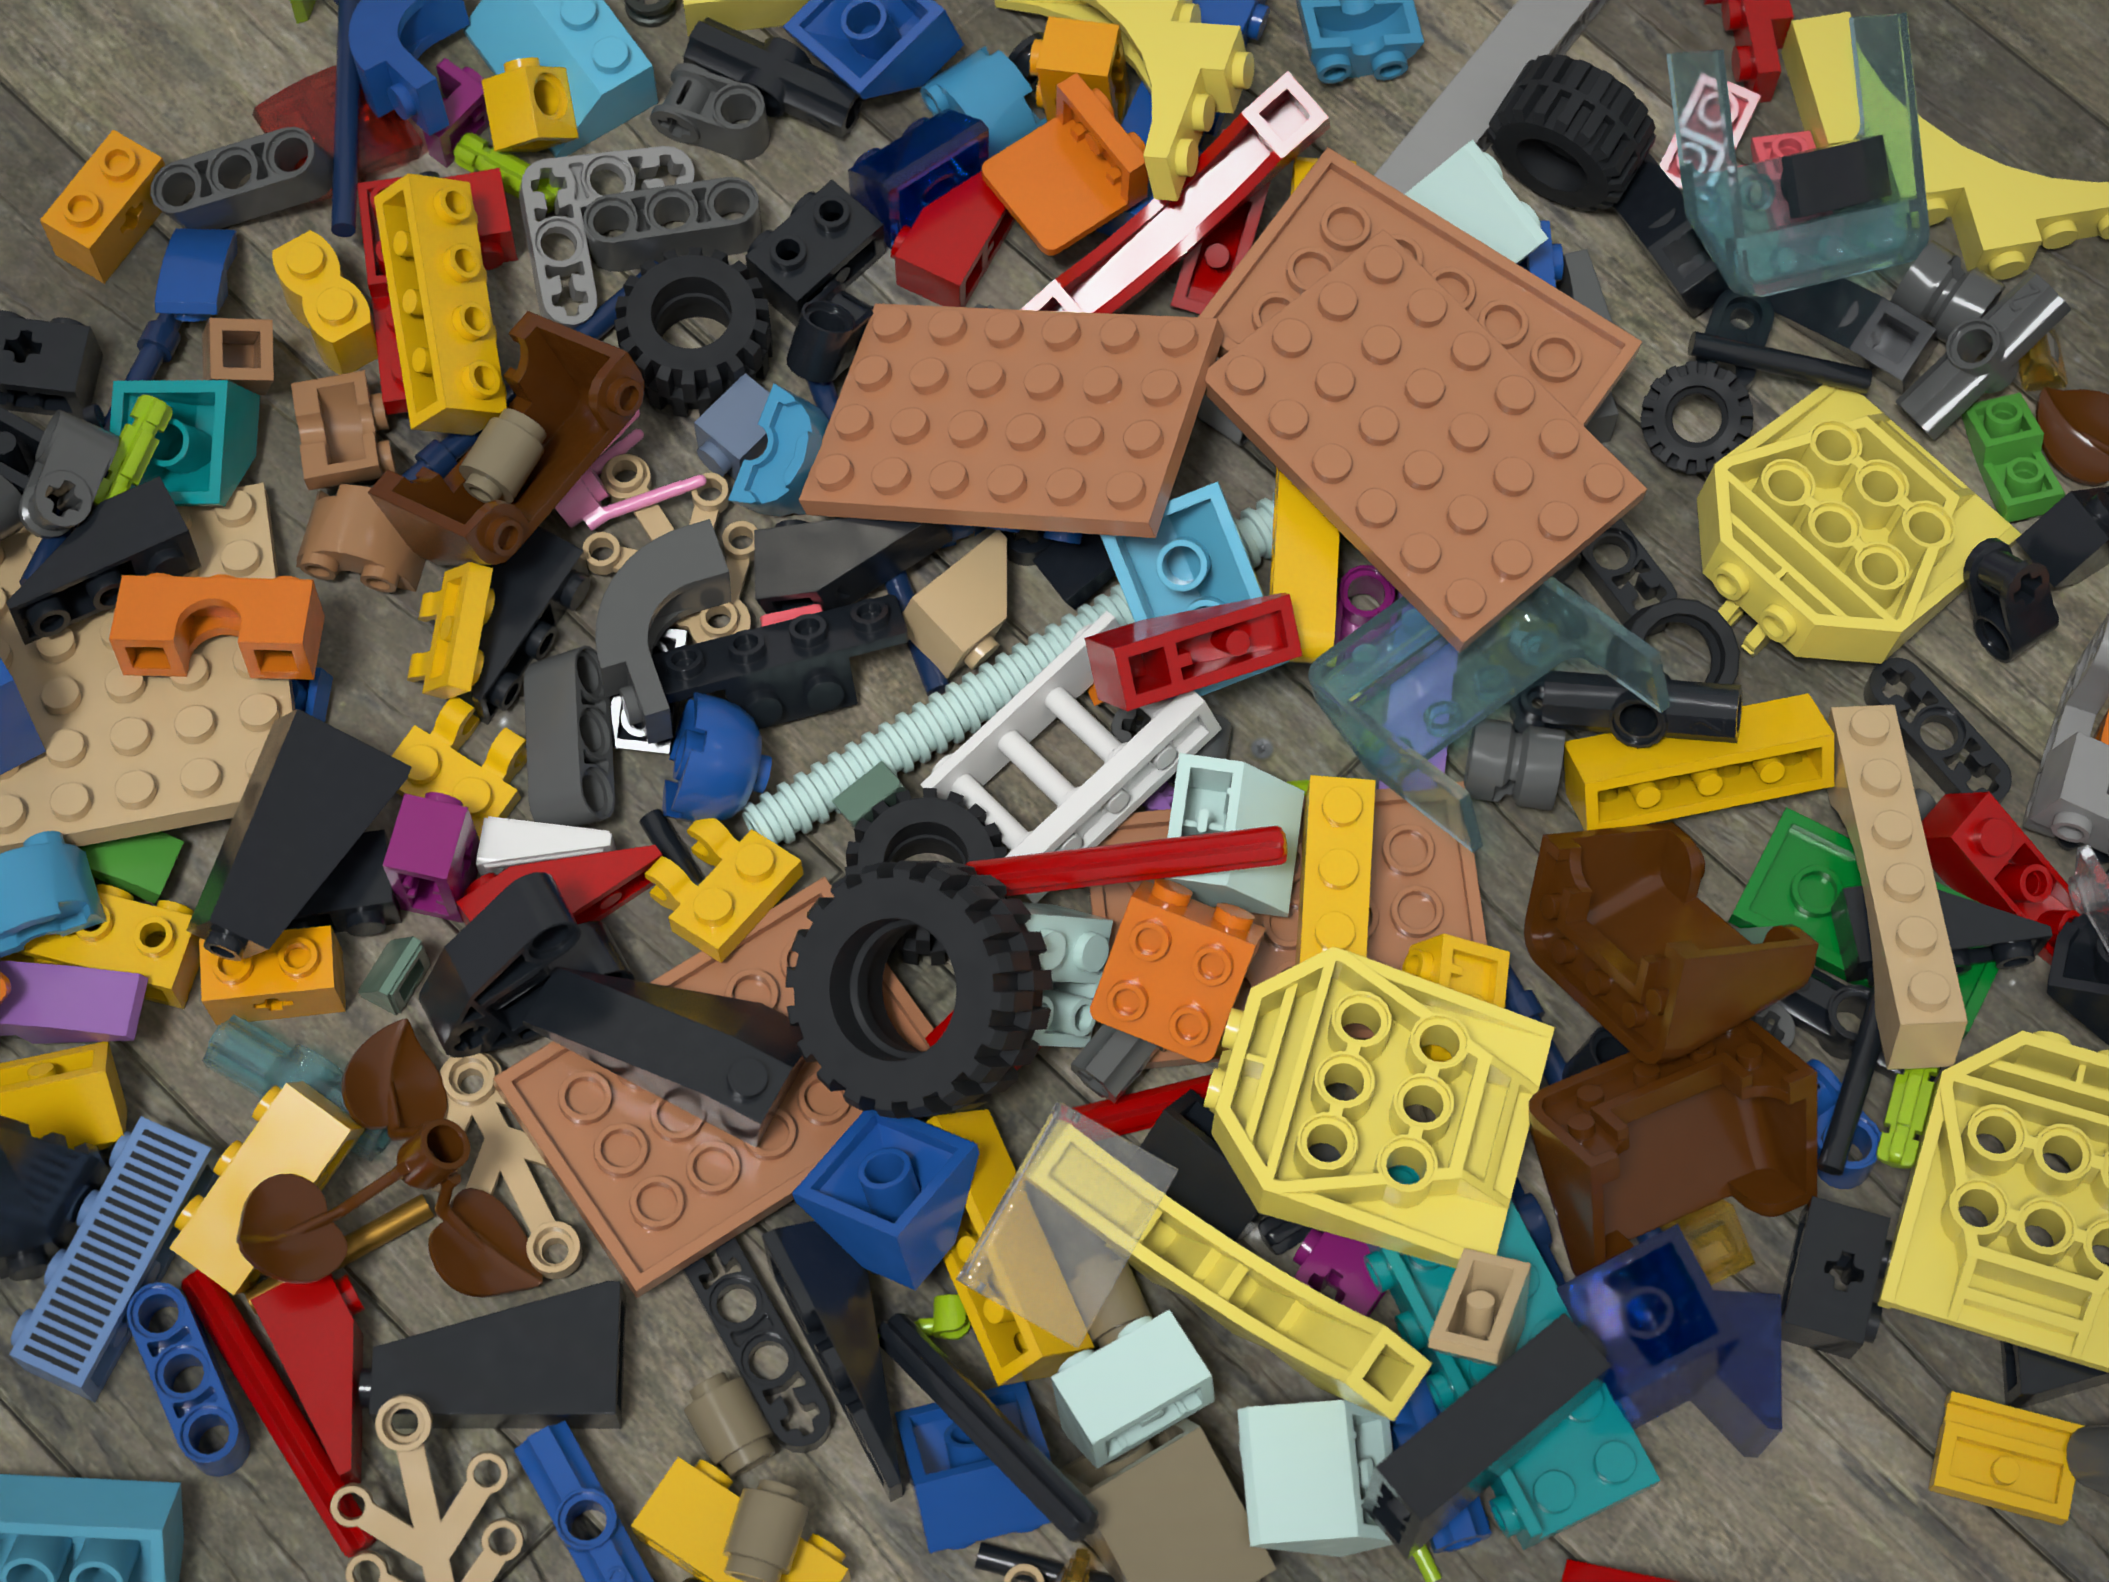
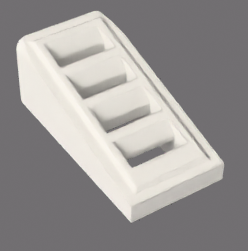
(520, 842)

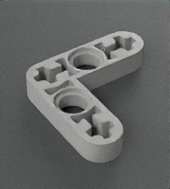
(573, 176)
(2078, 706)

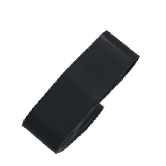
(503, 961)

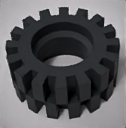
(1680, 383)

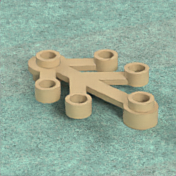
(656, 524)
(505, 1153)
(430, 1539)

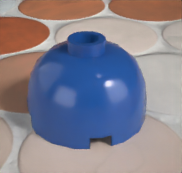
(714, 761)

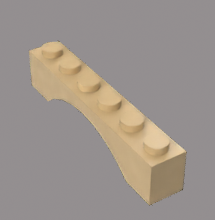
(1913, 964)

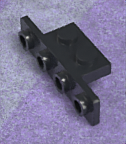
(787, 666)

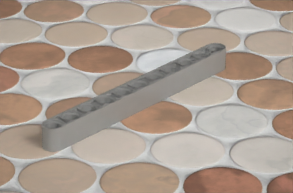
(1466, 108)

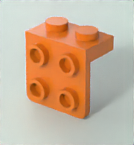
(1070, 170)
(1176, 969)

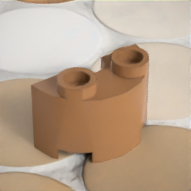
(340, 431)
(357, 537)

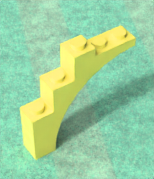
(1184, 66)
(1994, 208)
(1272, 1309)

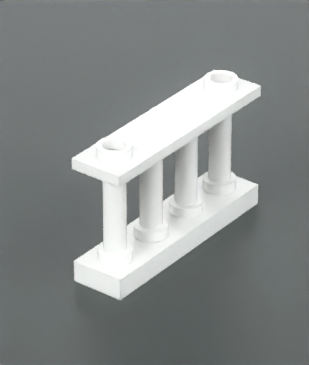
(1111, 794)

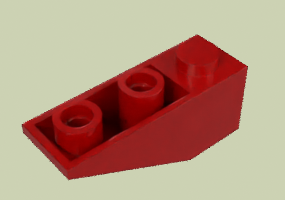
(1995, 863)

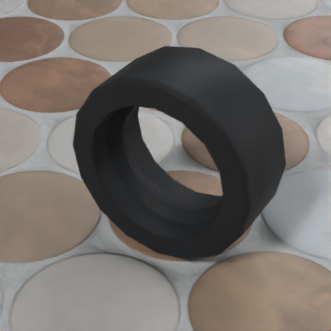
(1708, 622)

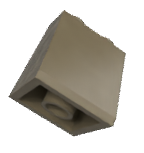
(1169, 1513)

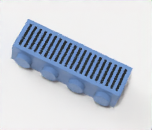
(118, 1249)

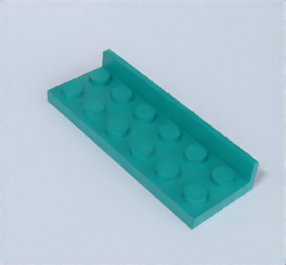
(1585, 1460)

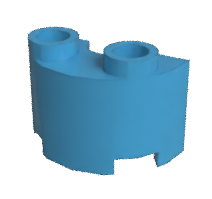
(1360, 37)
(988, 90)
(778, 476)
(45, 891)

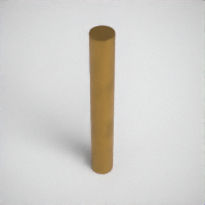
(368, 1237)

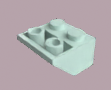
(1476, 199)
(1232, 796)
(1076, 956)
(1130, 1388)
(1310, 1475)

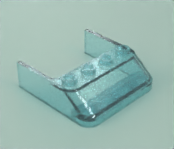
(1742, 207)
(1409, 694)

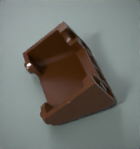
(581, 399)
(1640, 951)
(1664, 1139)

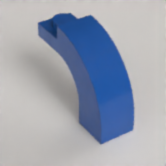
(386, 47)

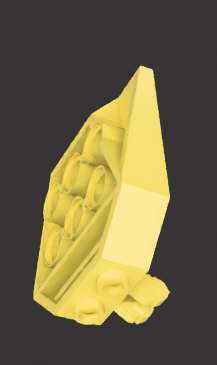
(1838, 531)
(1276, 1105)
(1993, 1279)

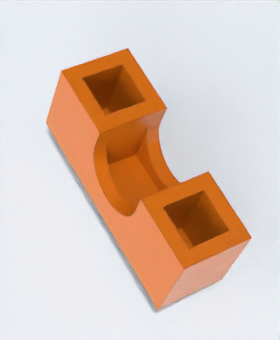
(167, 617)

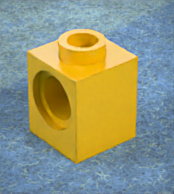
(529, 107)

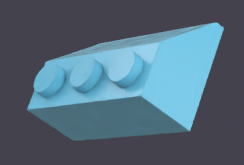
(603, 64)
(1188, 565)
(89, 1530)

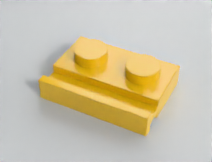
(2004, 1458)

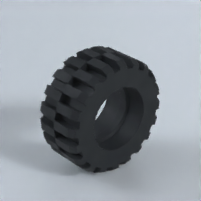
(842, 994)

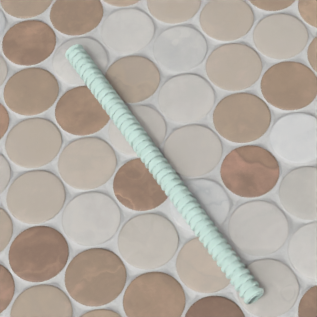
(956, 711)

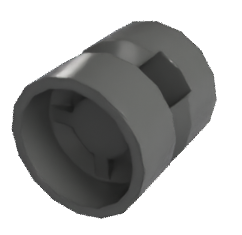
(1943, 292)
(1514, 763)

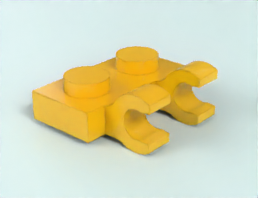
(459, 615)
(442, 769)
(735, 894)

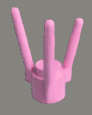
(585, 497)

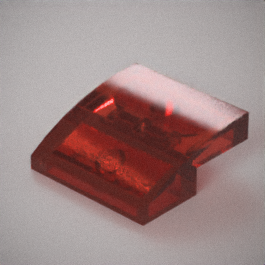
(311, 107)

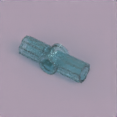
(261, 1061)

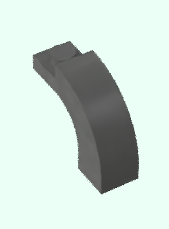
(645, 597)

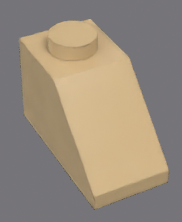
(962, 608)
(1482, 1309)

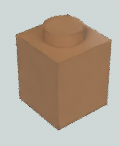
(239, 352)

